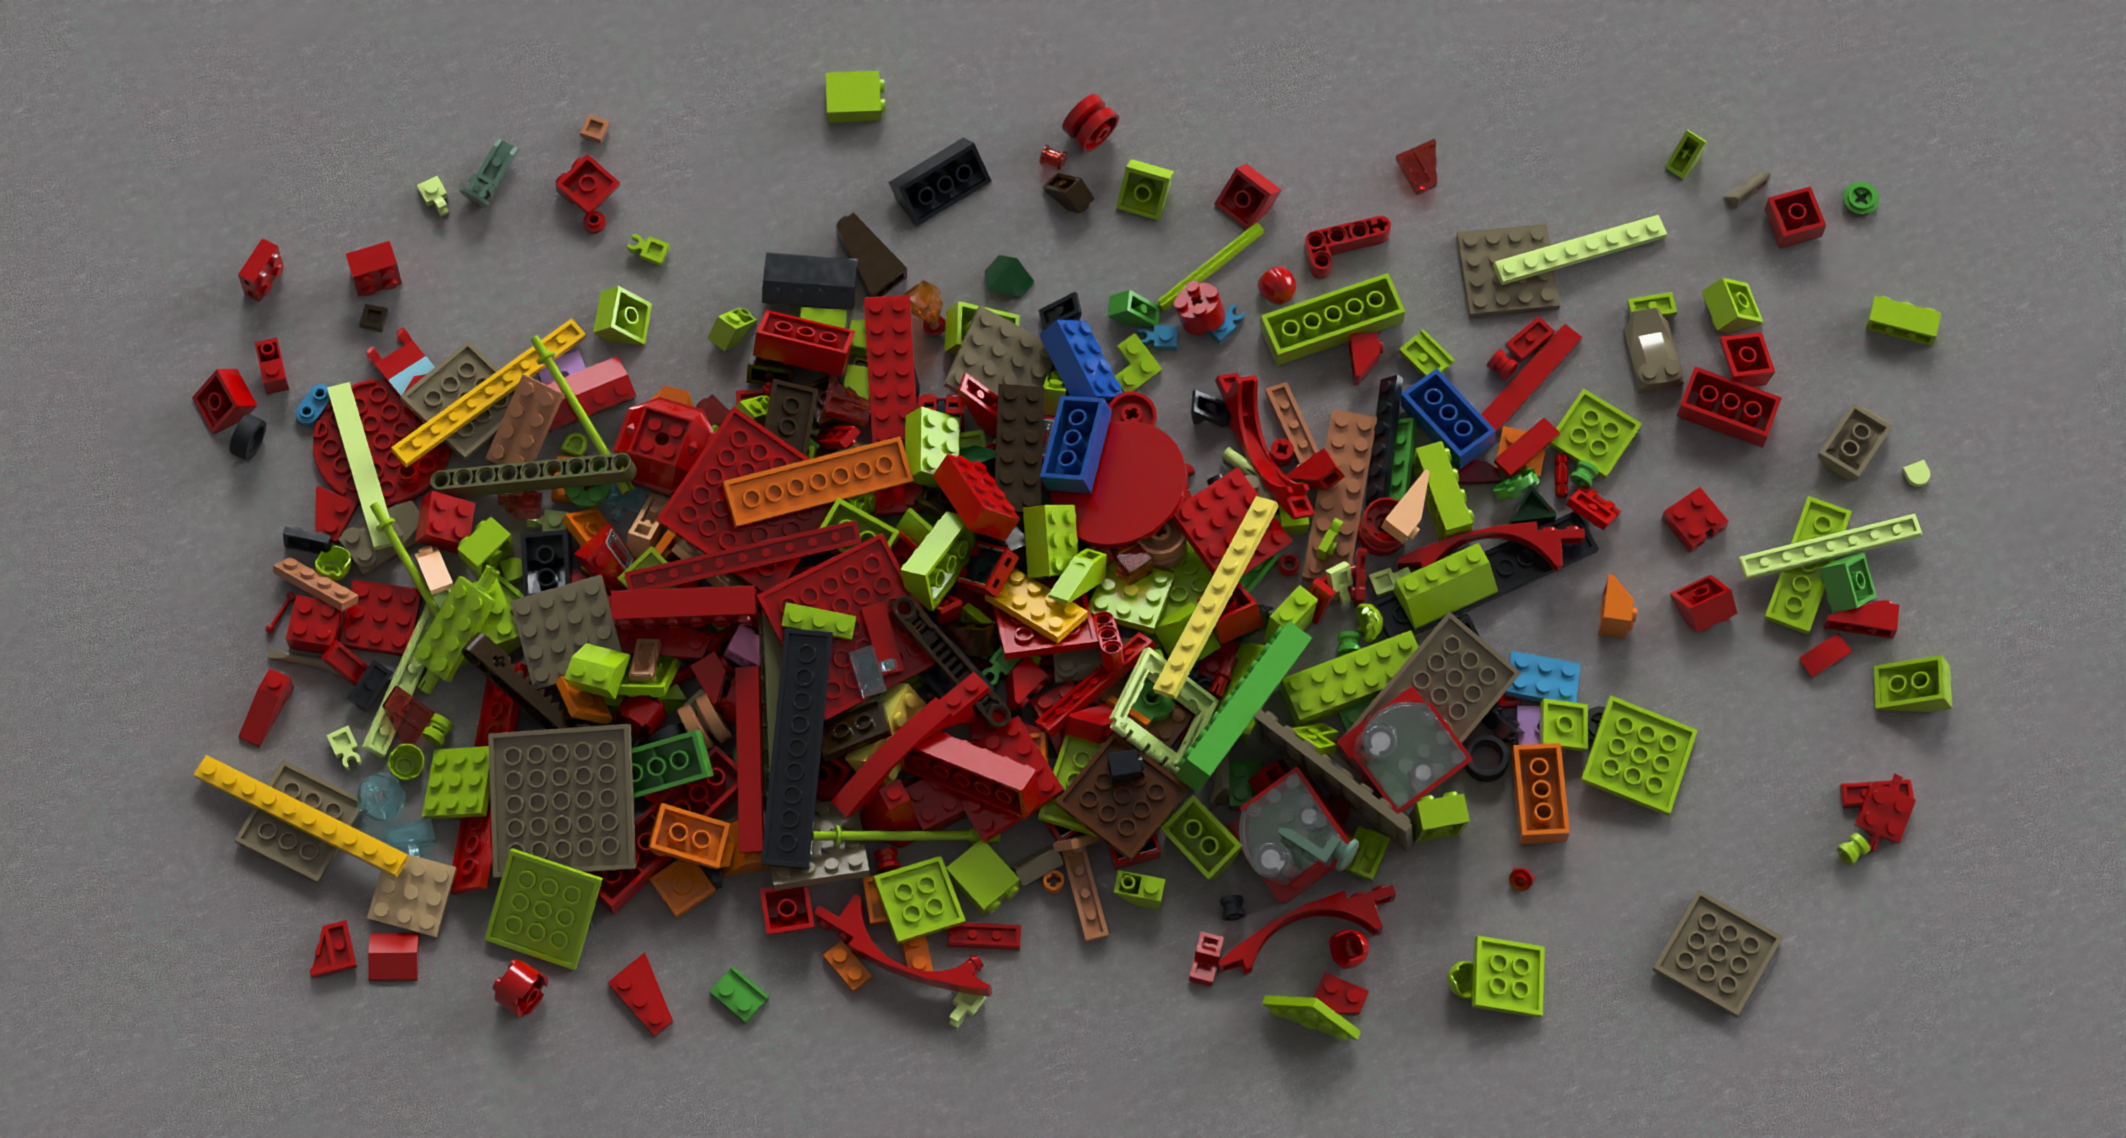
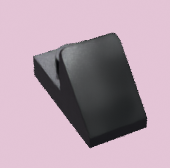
(1063, 309)
(1209, 409)

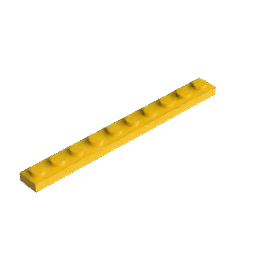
(484, 395)
(301, 816)

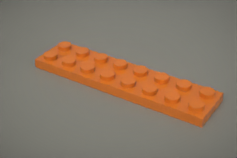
(817, 482)

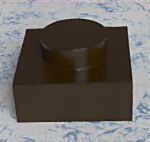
(373, 318)

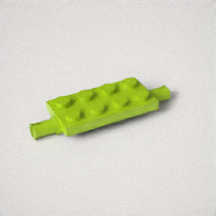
(454, 627)

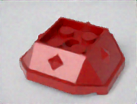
(663, 466)

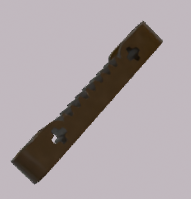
(484, 653)
(946, 657)

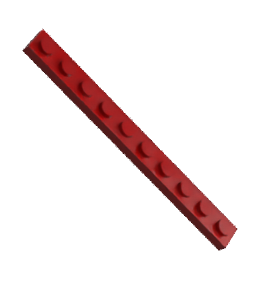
(744, 557)

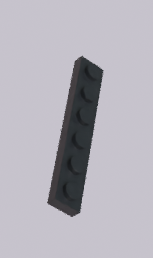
(1384, 438)

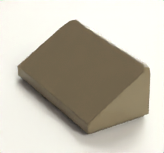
(1748, 188)
(1037, 865)

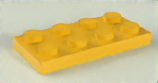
(1029, 603)

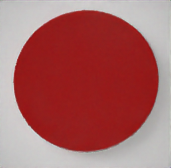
(385, 424)
(1134, 489)

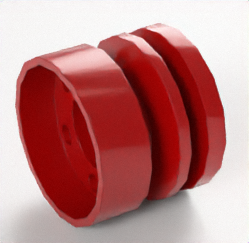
(1369, 536)

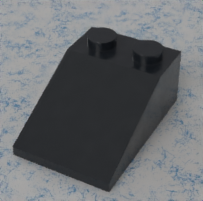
(546, 560)

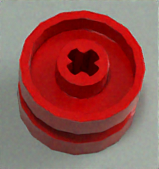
(1090, 122)
(1133, 407)

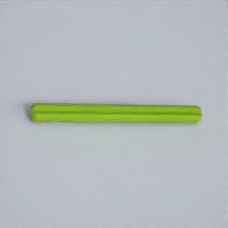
(1213, 264)

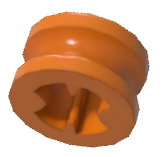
(1059, 886)

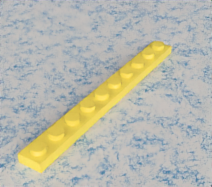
(1215, 597)

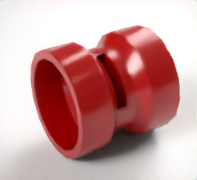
(1503, 365)

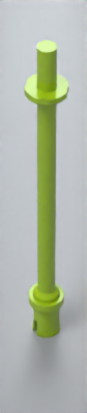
(547, 359)
(386, 526)
(838, 836)

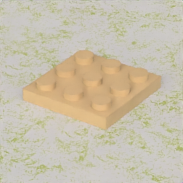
(415, 897)

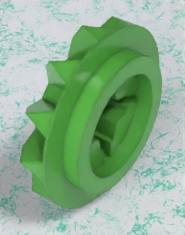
(1861, 189)

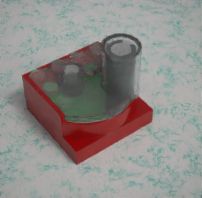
(1404, 750)
(1291, 804)

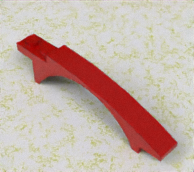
(1241, 400)
(1545, 542)
(936, 715)
(1357, 909)
(851, 928)

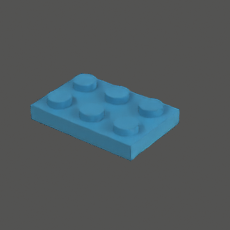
(1543, 678)

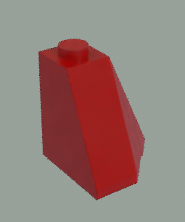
(890, 812)

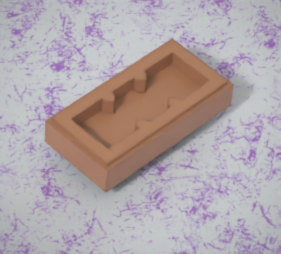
(645, 660)
(1075, 843)

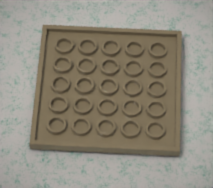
(564, 797)

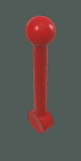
(290, 597)

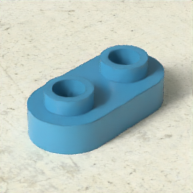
(313, 404)

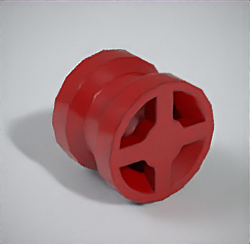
(1282, 458)
(887, 860)

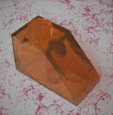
(925, 301)

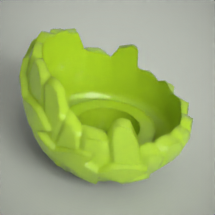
(1370, 621)

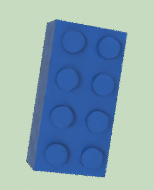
(1080, 360)
(1448, 418)
(1075, 444)

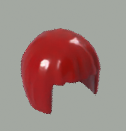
(1277, 285)
(1348, 948)

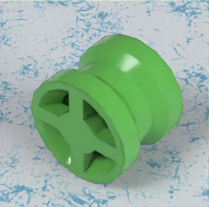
(1584, 474)
(1348, 642)

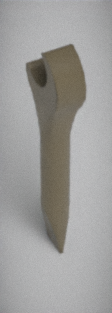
(301, 659)

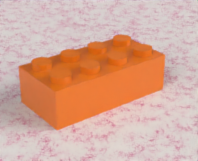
(1540, 793)

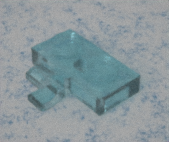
(633, 501)
(869, 671)
(411, 835)

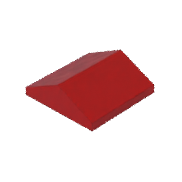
(393, 956)

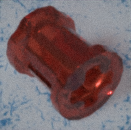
(1053, 157)

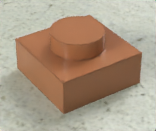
(594, 128)

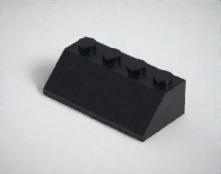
(940, 181)
(809, 280)

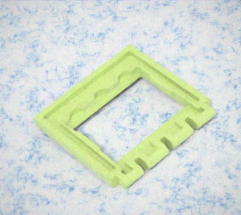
(1191, 696)

